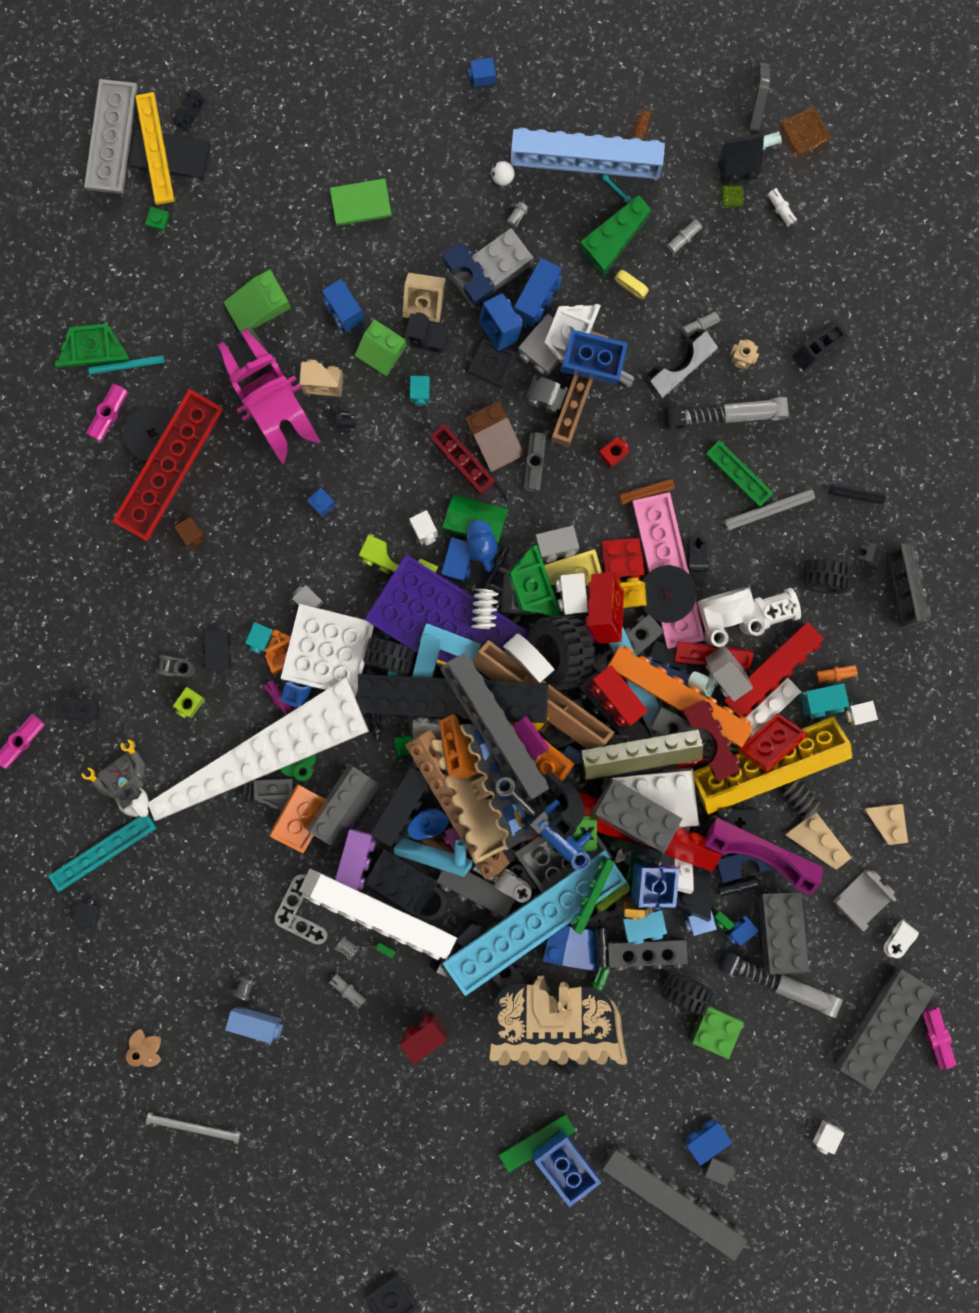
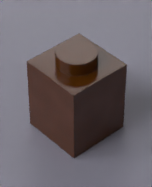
(190, 533)

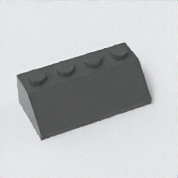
(343, 807)

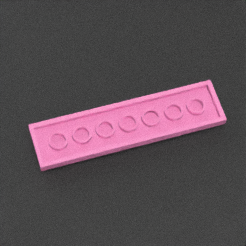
(664, 547)

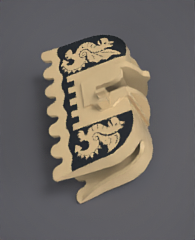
(531, 1028)

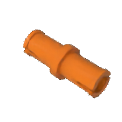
(837, 673)

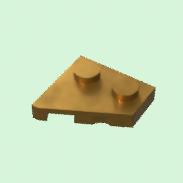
(634, 912)

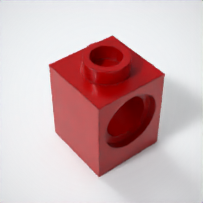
(610, 459)

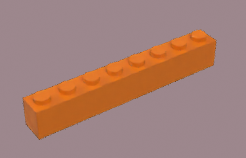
(674, 693)

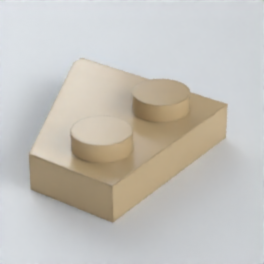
(889, 822)

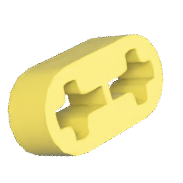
(631, 284)

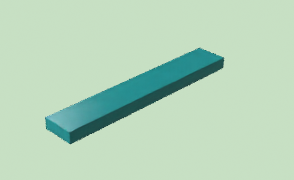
(102, 852)

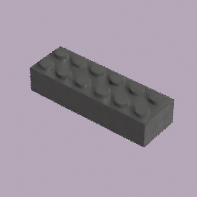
(885, 1028)

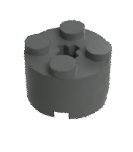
(547, 394)

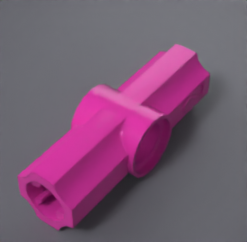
(101, 423)
(27, 732)
(938, 1038)

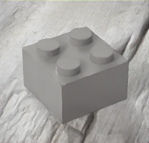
(557, 544)
(728, 673)

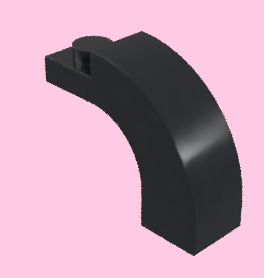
(570, 808)

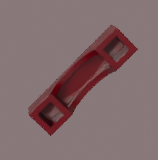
(722, 761)

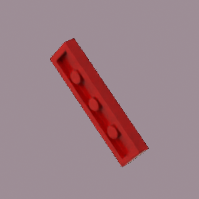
(696, 653)

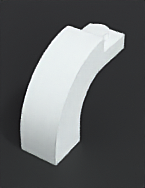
(528, 657)

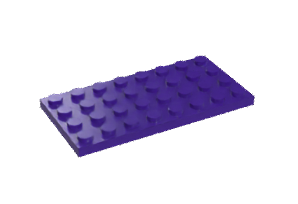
(421, 597)

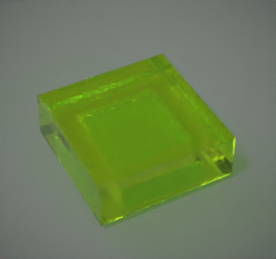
(732, 196)

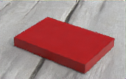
(772, 742)

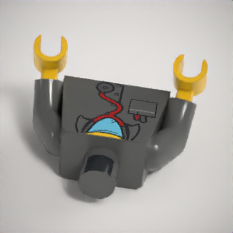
(122, 776)

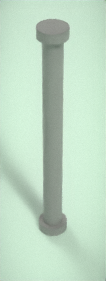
(193, 1128)

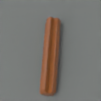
(647, 491)

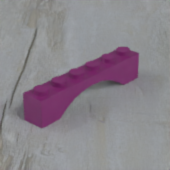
(798, 871)

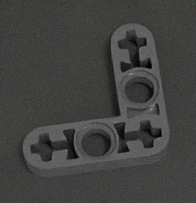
(763, 83)

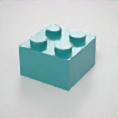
(825, 699)

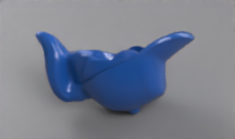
(482, 543)
(427, 823)

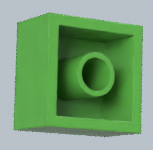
(717, 1032)

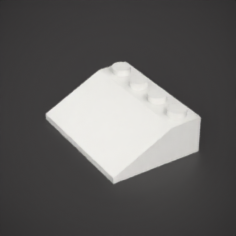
(670, 789)

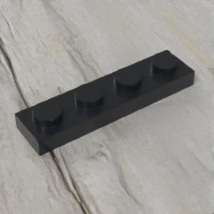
(633, 849)

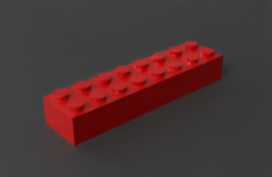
(168, 465)

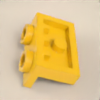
(634, 593)

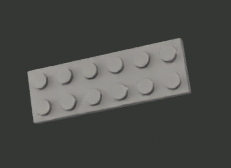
(111, 136)

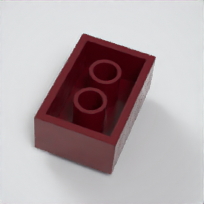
(423, 1038)

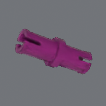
(276, 695)

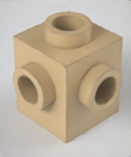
(744, 360)

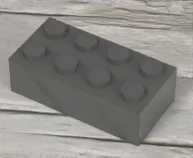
(636, 816)
(783, 934)

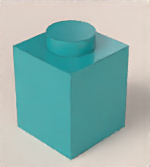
(420, 390)
(259, 638)

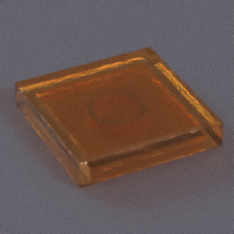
(805, 131)

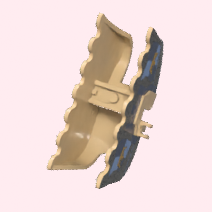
(491, 822)

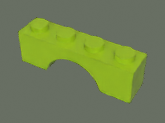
(375, 552)

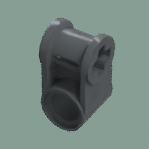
(172, 667)

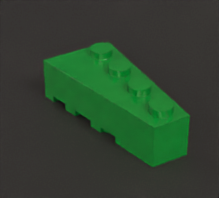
(613, 236)

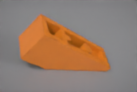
(458, 758)

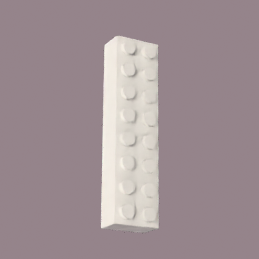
(376, 915)

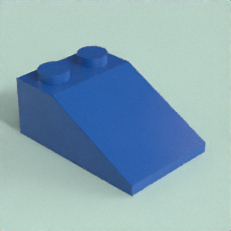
(571, 948)

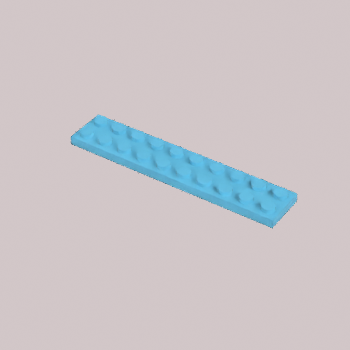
(527, 927)

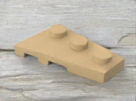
(819, 840)

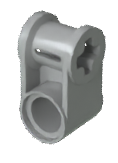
(511, 884)

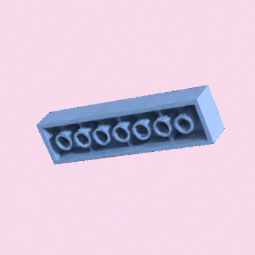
(587, 153)

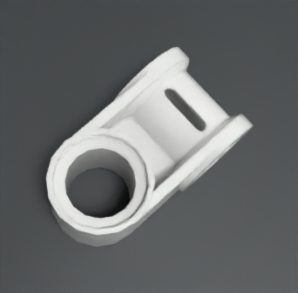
(902, 938)

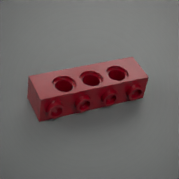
(462, 460)

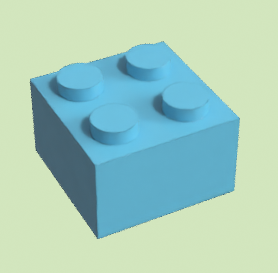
(643, 928)

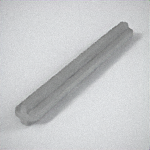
(769, 509)

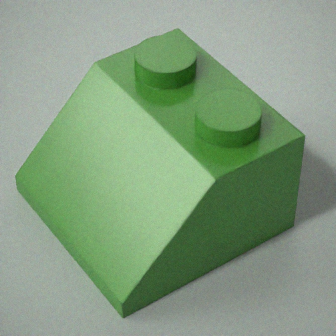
(380, 347)

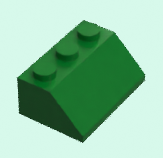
(465, 510)

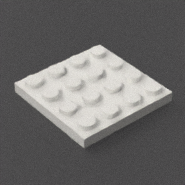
(326, 648)

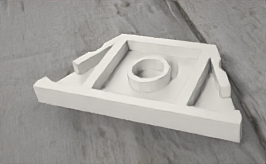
(565, 319)

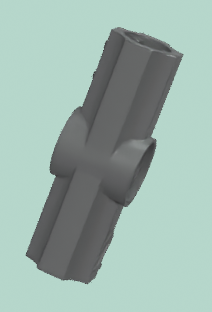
(534, 473)

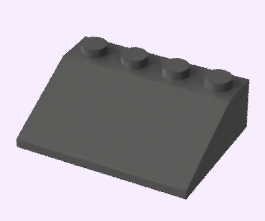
(908, 585)
(546, 864)

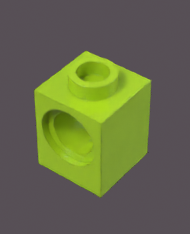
(197, 701)

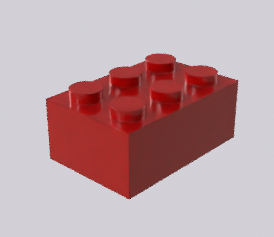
(605, 608)
(617, 697)

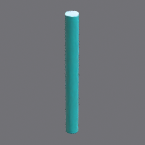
(126, 364)

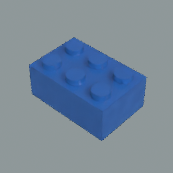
(538, 292)
(593, 357)
(566, 1168)

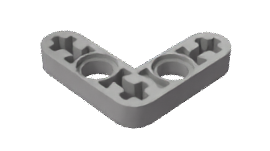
(295, 918)

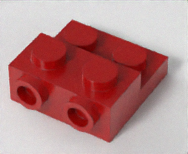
(623, 558)

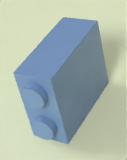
(254, 1024)

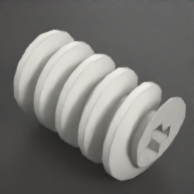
(484, 609)

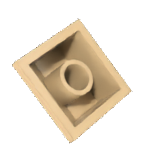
(423, 295)

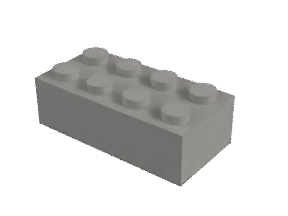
(500, 260)

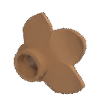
(145, 1047)

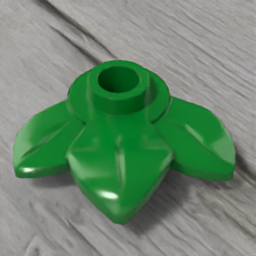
(293, 769)

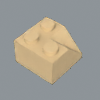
(319, 380)

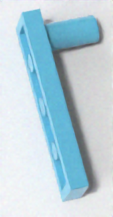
(453, 863)

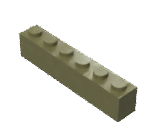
(642, 754)

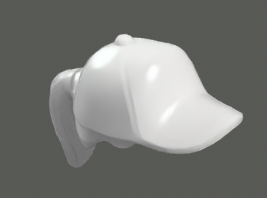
(136, 807)

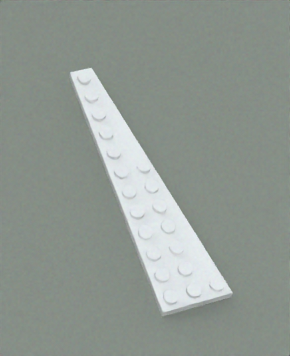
(300, 734)

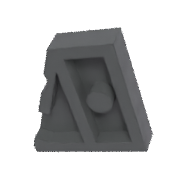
(273, 791)

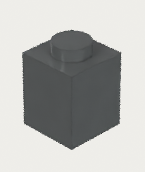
(719, 1170)

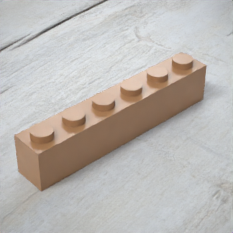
(572, 408)

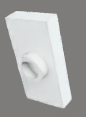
(685, 881)

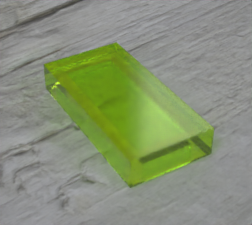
(610, 899)

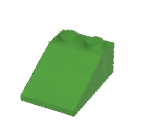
(257, 302)

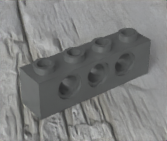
(647, 625)
(664, 718)
(677, 946)

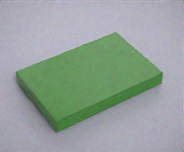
(360, 202)

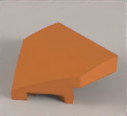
(277, 651)

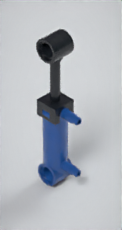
(541, 822)

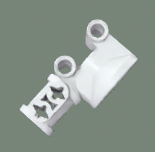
(740, 607)

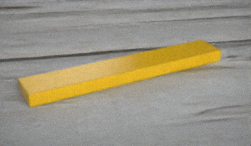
(155, 148)

